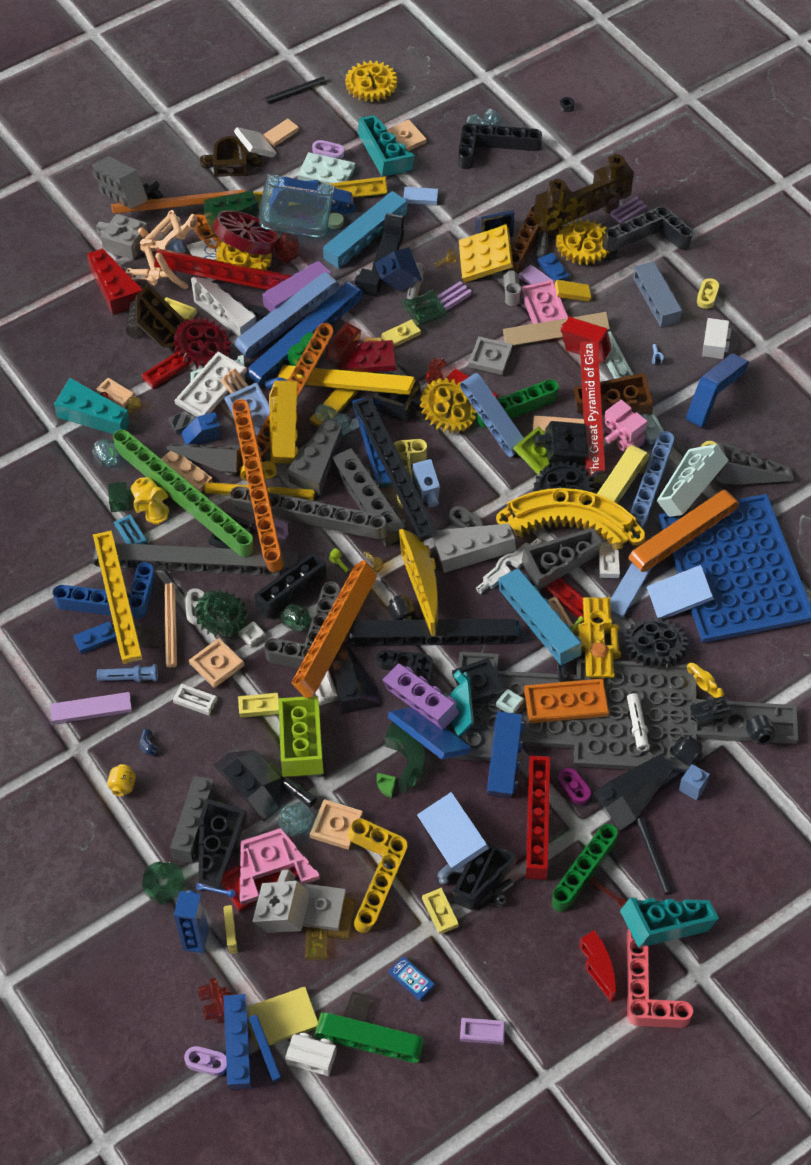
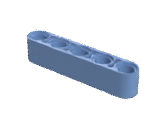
(491, 413)

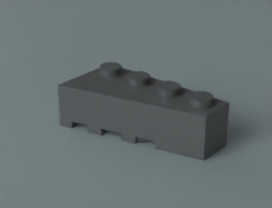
(315, 459)

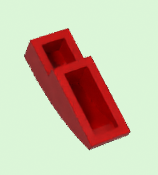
(599, 963)

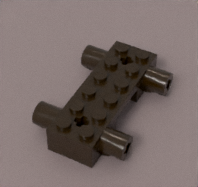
(562, 206)

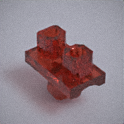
(212, 992)

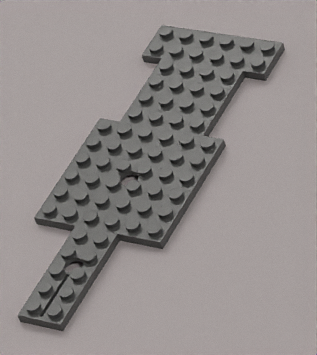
(609, 740)

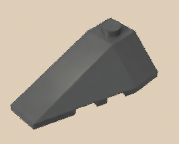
(224, 458)

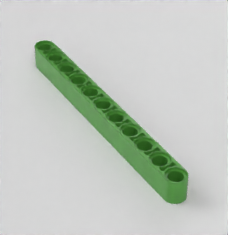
(184, 493)

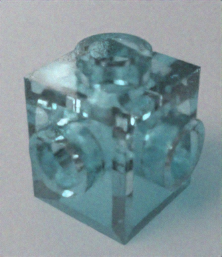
(295, 819)

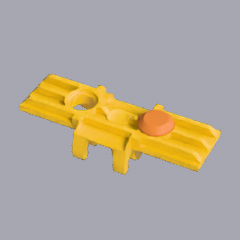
(598, 655)

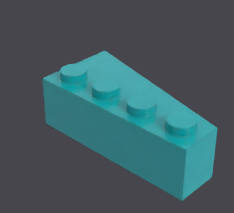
(383, 147)
(90, 409)

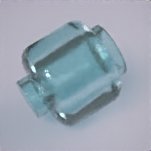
(105, 453)

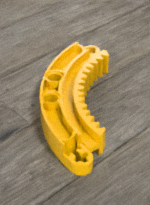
(543, 508)

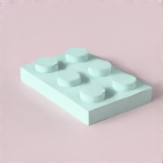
(325, 169)

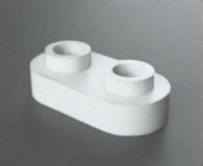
(193, 594)

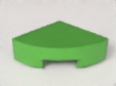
(386, 784)

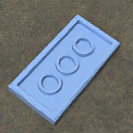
(452, 831)

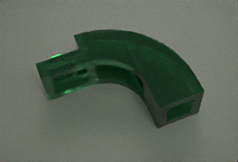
(413, 751)

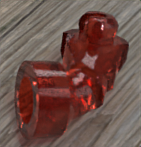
(435, 370)

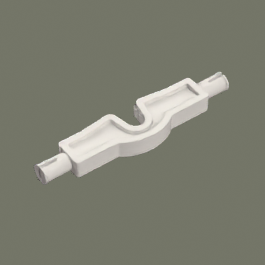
(514, 559)

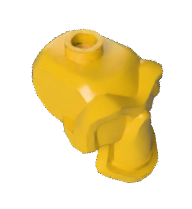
(150, 500)

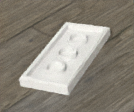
(207, 388)

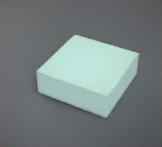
(509, 702)

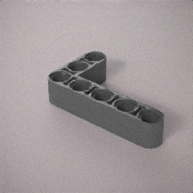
(285, 647)

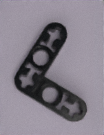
(415, 664)

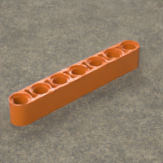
(683, 530)

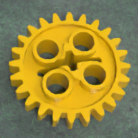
(360, 83)
(574, 235)
(231, 255)
(436, 405)

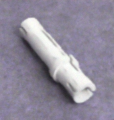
(641, 741)

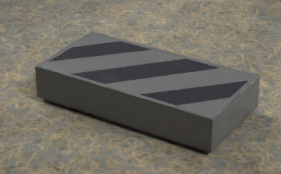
(181, 421)

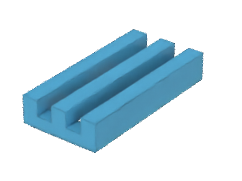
(123, 521)

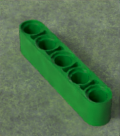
(527, 399)
(582, 876)
(370, 1037)

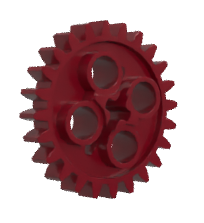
(200, 342)

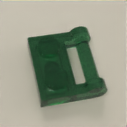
(426, 312)

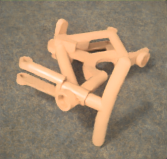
(153, 241)

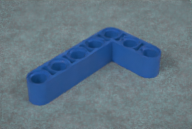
(342, 199)
(711, 385)
(90, 597)

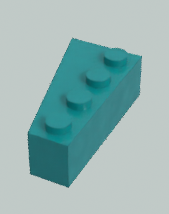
(667, 920)

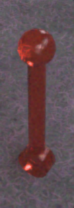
(621, 902)

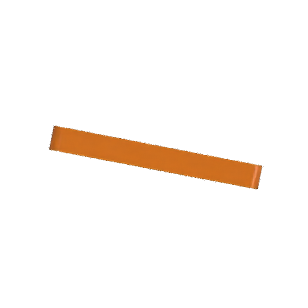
(301, 369)
(334, 629)

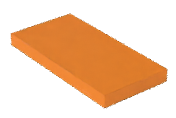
(566, 701)

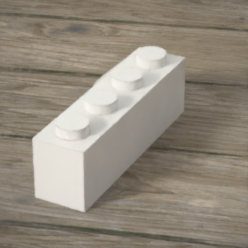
(222, 306)

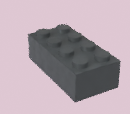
(119, 182)

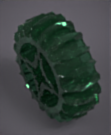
(218, 619)

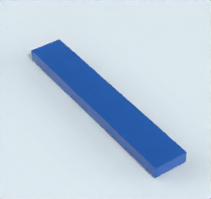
(377, 468)

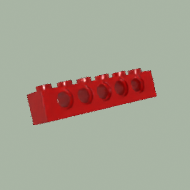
(538, 818)

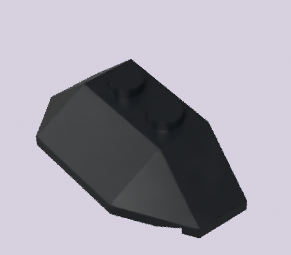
(253, 781)

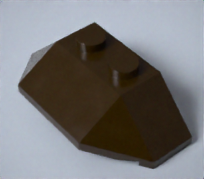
(157, 317)

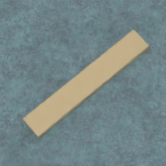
(547, 330)

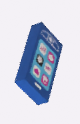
(411, 978)

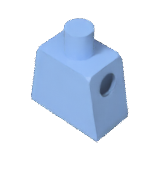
(426, 482)

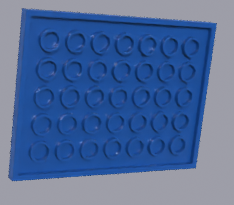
(746, 571)

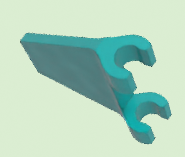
(462, 697)

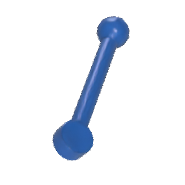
(231, 893)

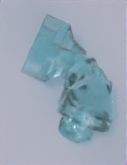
(491, 117)
(323, 412)

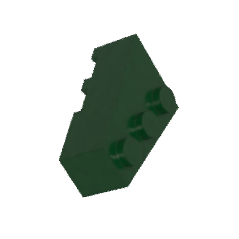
(241, 202)

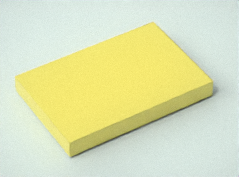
(284, 1016)

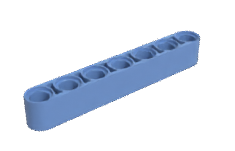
(287, 315)
(652, 479)

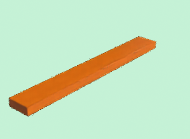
(171, 202)

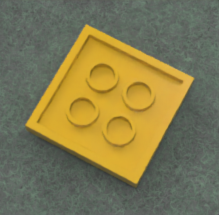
(485, 253)

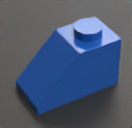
(202, 430)

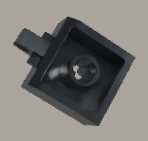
(397, 404)
(564, 442)

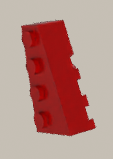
(113, 281)

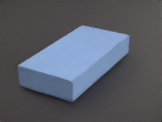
(421, 195)

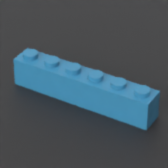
(363, 230)
(540, 616)

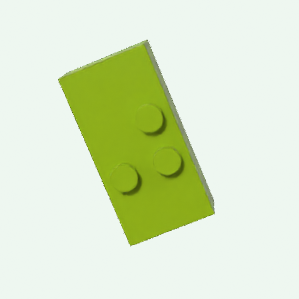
(300, 736)

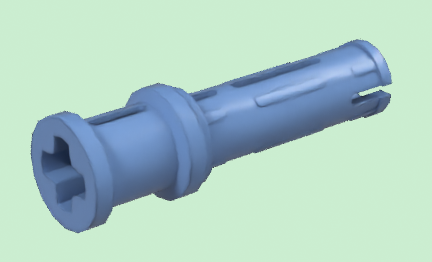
(137, 673)

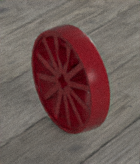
(244, 233)

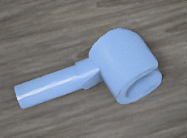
(657, 355)

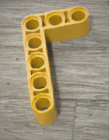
(382, 873)

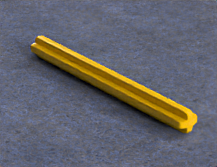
(221, 488)

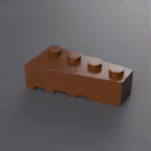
(630, 389)

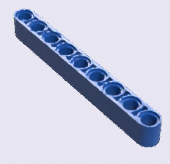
(328, 312)

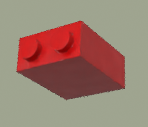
(579, 331)

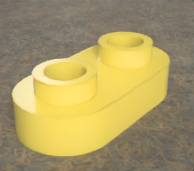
(707, 293)

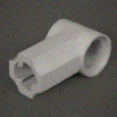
(512, 288)

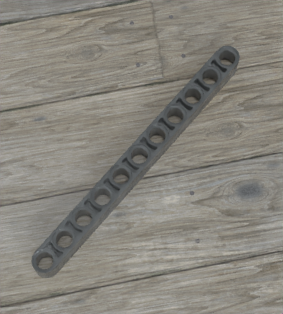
(197, 559)

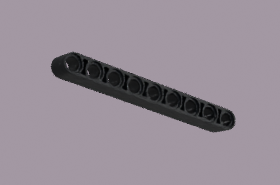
(447, 632)

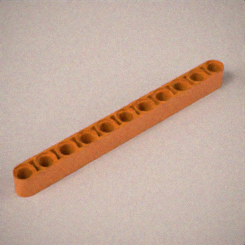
(257, 486)

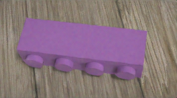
(280, 293)

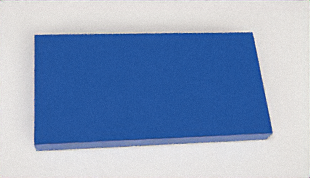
(439, 741)

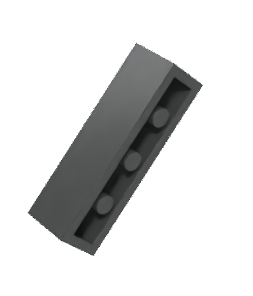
(188, 829)

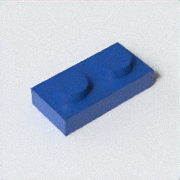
(553, 268)
(95, 637)

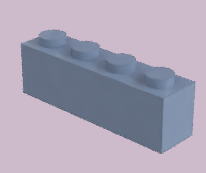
(657, 294)

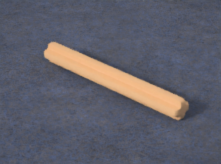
(170, 625)

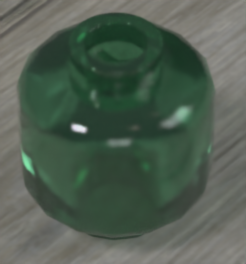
(295, 617)

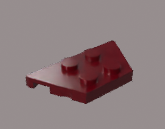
(371, 357)

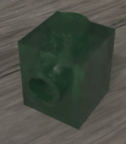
(119, 496)

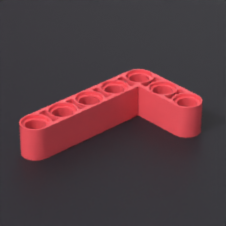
(642, 1002)

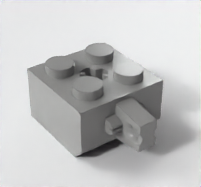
(121, 236)
(281, 905)

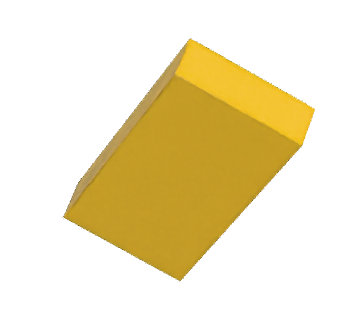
(572, 290)

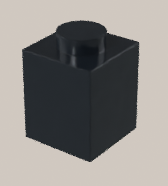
(369, 282)

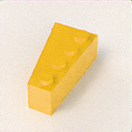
(283, 422)

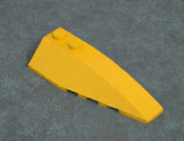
(422, 576)

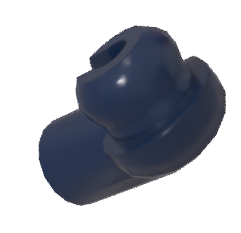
(145, 743)

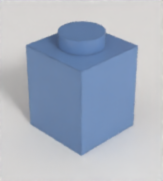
(694, 782)

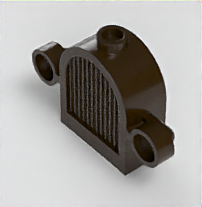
(230, 158)

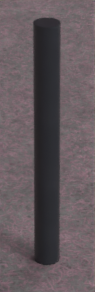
(295, 89)
(654, 856)

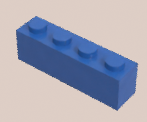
(504, 755)
(191, 921)
(237, 1042)

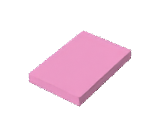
(542, 302)

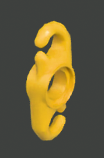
(705, 680)

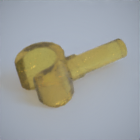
(450, 257)
(134, 402)
(376, 562)

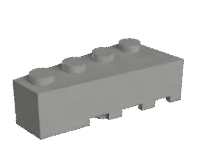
(472, 545)

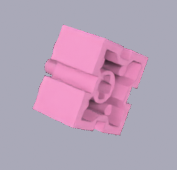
(624, 426)

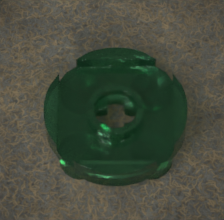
(163, 893)

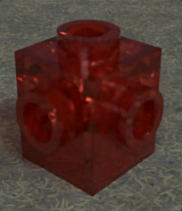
(287, 248)

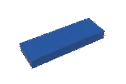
(264, 1048)

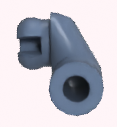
(446, 872)

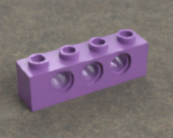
(397, 683)

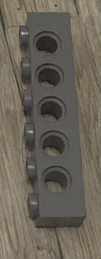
(367, 492)

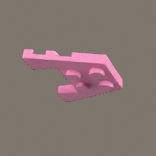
(268, 855)

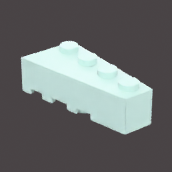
(691, 478)

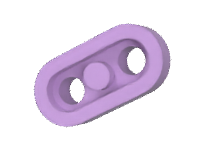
(328, 149)
(207, 1061)

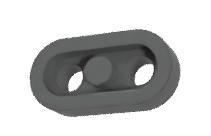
(467, 518)

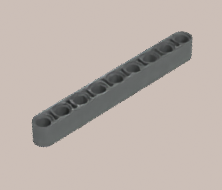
(334, 519)

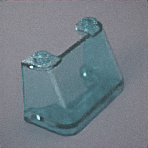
(295, 208)

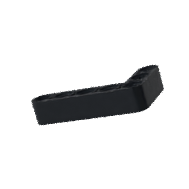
(495, 137)
(646, 224)

